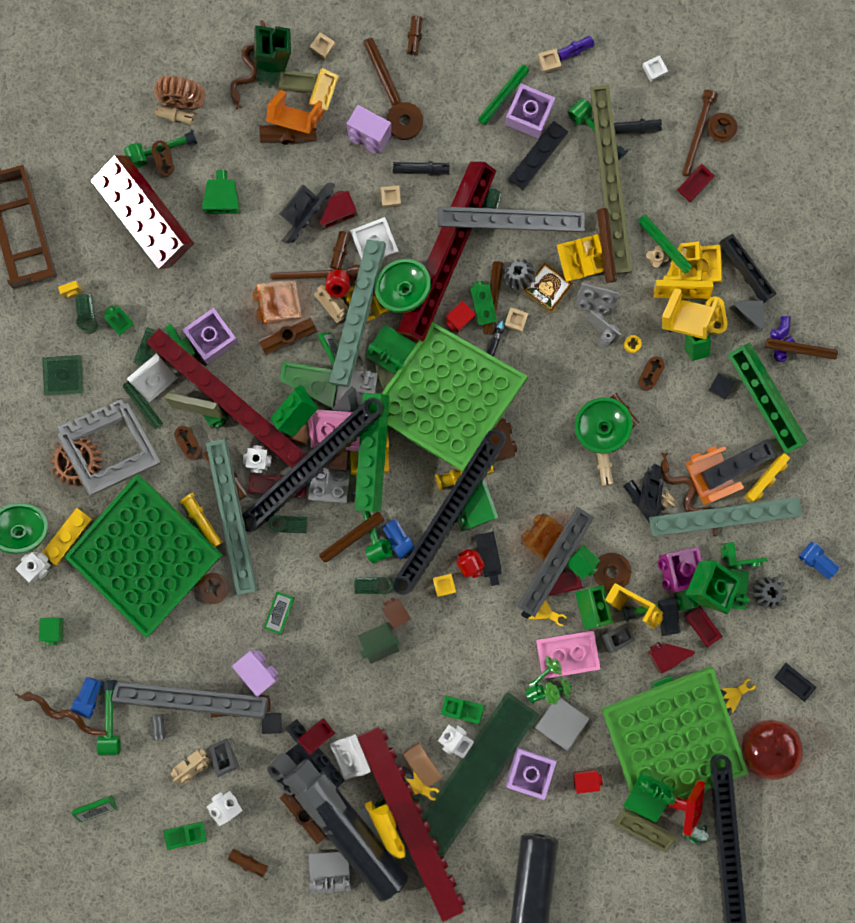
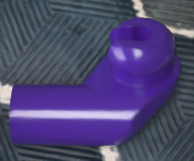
(783, 330)
(780, 356)

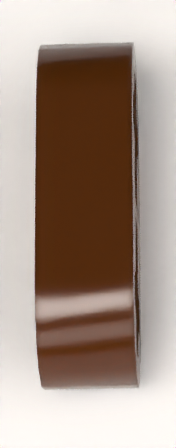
(158, 159)
(654, 375)
(184, 445)

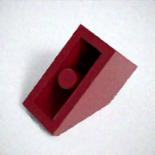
(338, 210)
(667, 656)

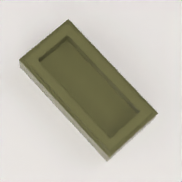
(297, 81)

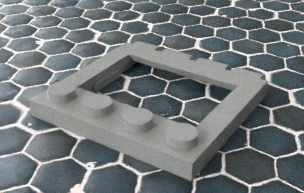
(118, 472)

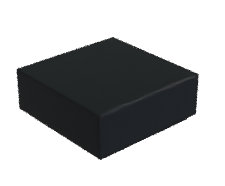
(721, 386)
(272, 723)

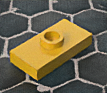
(323, 88)

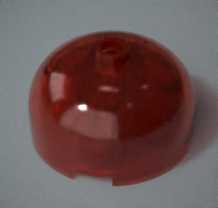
(760, 749)

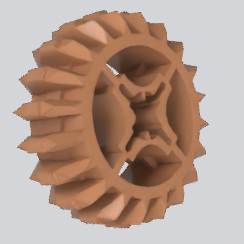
(179, 92)
(65, 475)

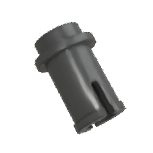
(158, 727)

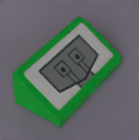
(329, 345)
(279, 613)
(94, 809)

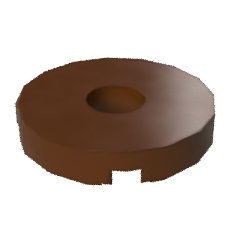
(409, 110)
(623, 571)

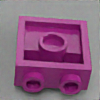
(679, 568)

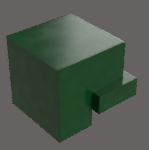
(272, 47)
(378, 643)

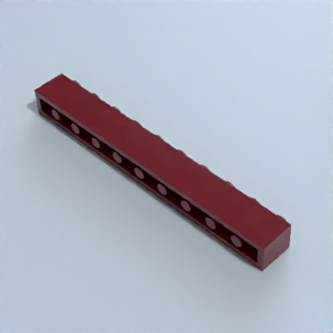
(447, 251)
(225, 398)
(410, 823)

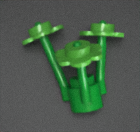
(551, 692)

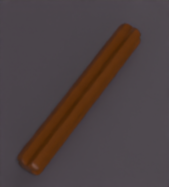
(382, 71)
(606, 245)
(495, 288)
(801, 348)
(351, 537)

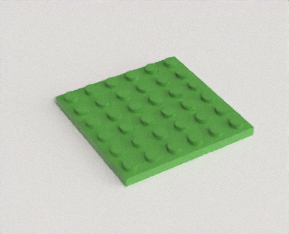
(450, 396)
(674, 733)

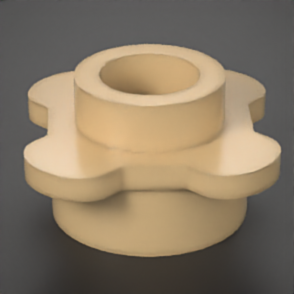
(657, 261)
(667, 500)

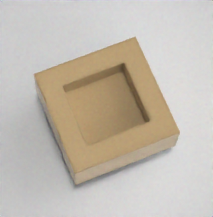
(322, 45)
(549, 61)
(390, 196)
(516, 319)

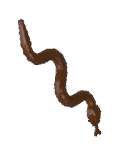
(246, 79)
(680, 480)
(28, 696)

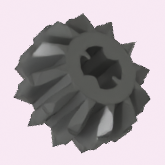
(520, 274)
(768, 585)

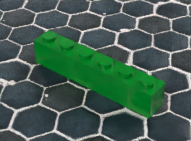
(767, 398)
(372, 459)

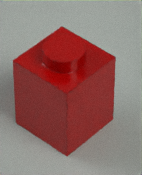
(459, 317)
(587, 781)

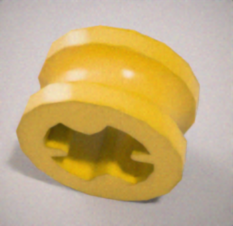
(636, 348)

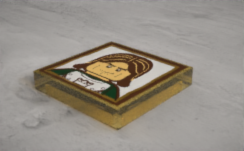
(548, 287)

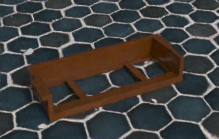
(16, 281)

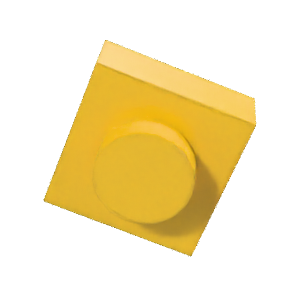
(70, 289)
(444, 585)

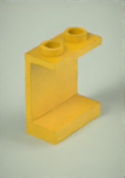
(689, 317)
(618, 597)

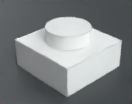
(655, 68)

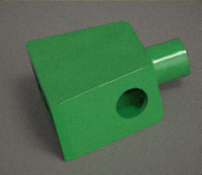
(221, 195)

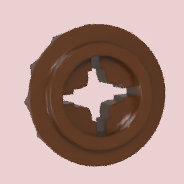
(723, 119)
(204, 585)

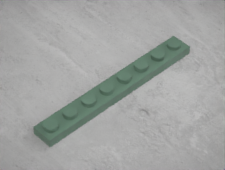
(357, 313)
(231, 516)
(725, 516)

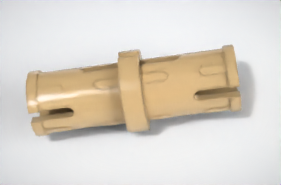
(174, 114)
(605, 469)

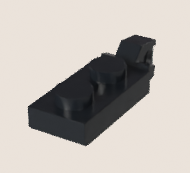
(651, 491)
(489, 553)

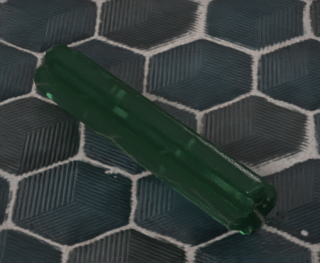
(143, 405)

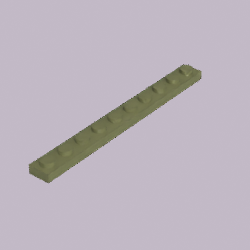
(610, 175)

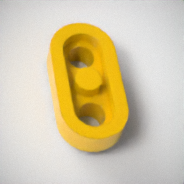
(722, 320)

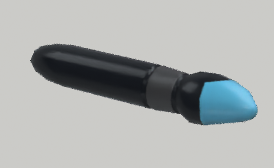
(496, 338)

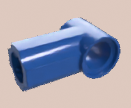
(400, 542)
(815, 558)
(87, 698)

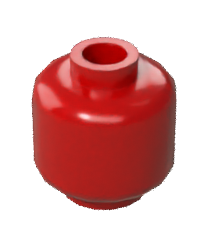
(337, 283)
(470, 563)

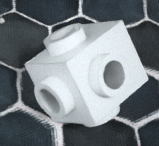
(263, 463)
(33, 566)
(455, 741)
(224, 807)

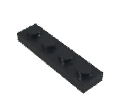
(538, 155)
(747, 268)
(738, 464)

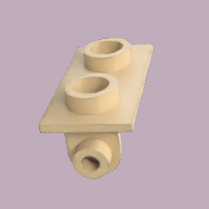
(335, 306)
(198, 763)

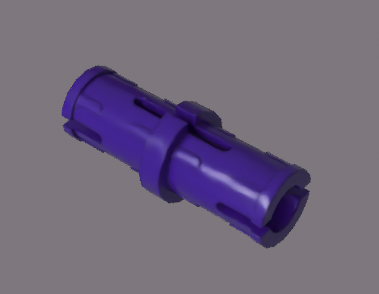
(575, 48)

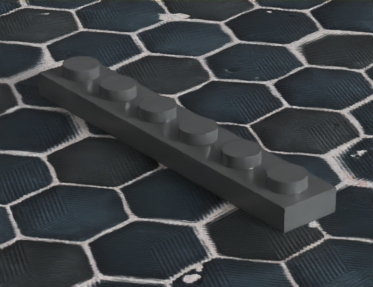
(555, 561)

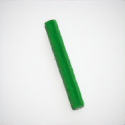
(503, 95)
(665, 244)

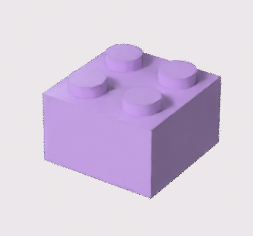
(529, 111)
(368, 129)
(210, 336)
(256, 672)
(530, 773)

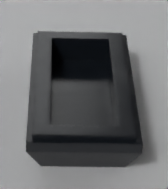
(670, 623)
(795, 682)

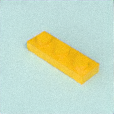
(689, 289)
(767, 478)
(67, 536)

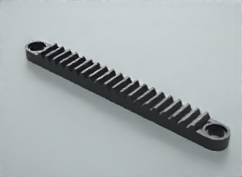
(313, 464)
(449, 512)
(727, 841)

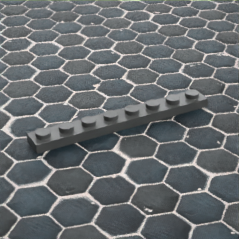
(510, 219)
(190, 700)

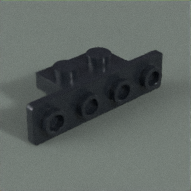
(302, 207)
(317, 758)

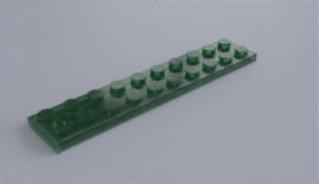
(476, 772)

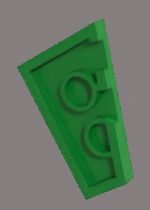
(313, 379)

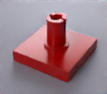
(692, 807)

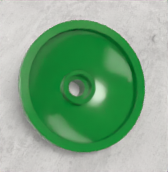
(397, 278)
(599, 414)
(24, 520)

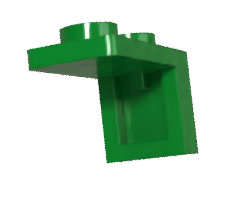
(483, 302)
(729, 554)

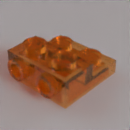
(277, 302)
(542, 535)

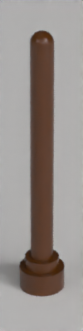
(709, 98)
(351, 271)

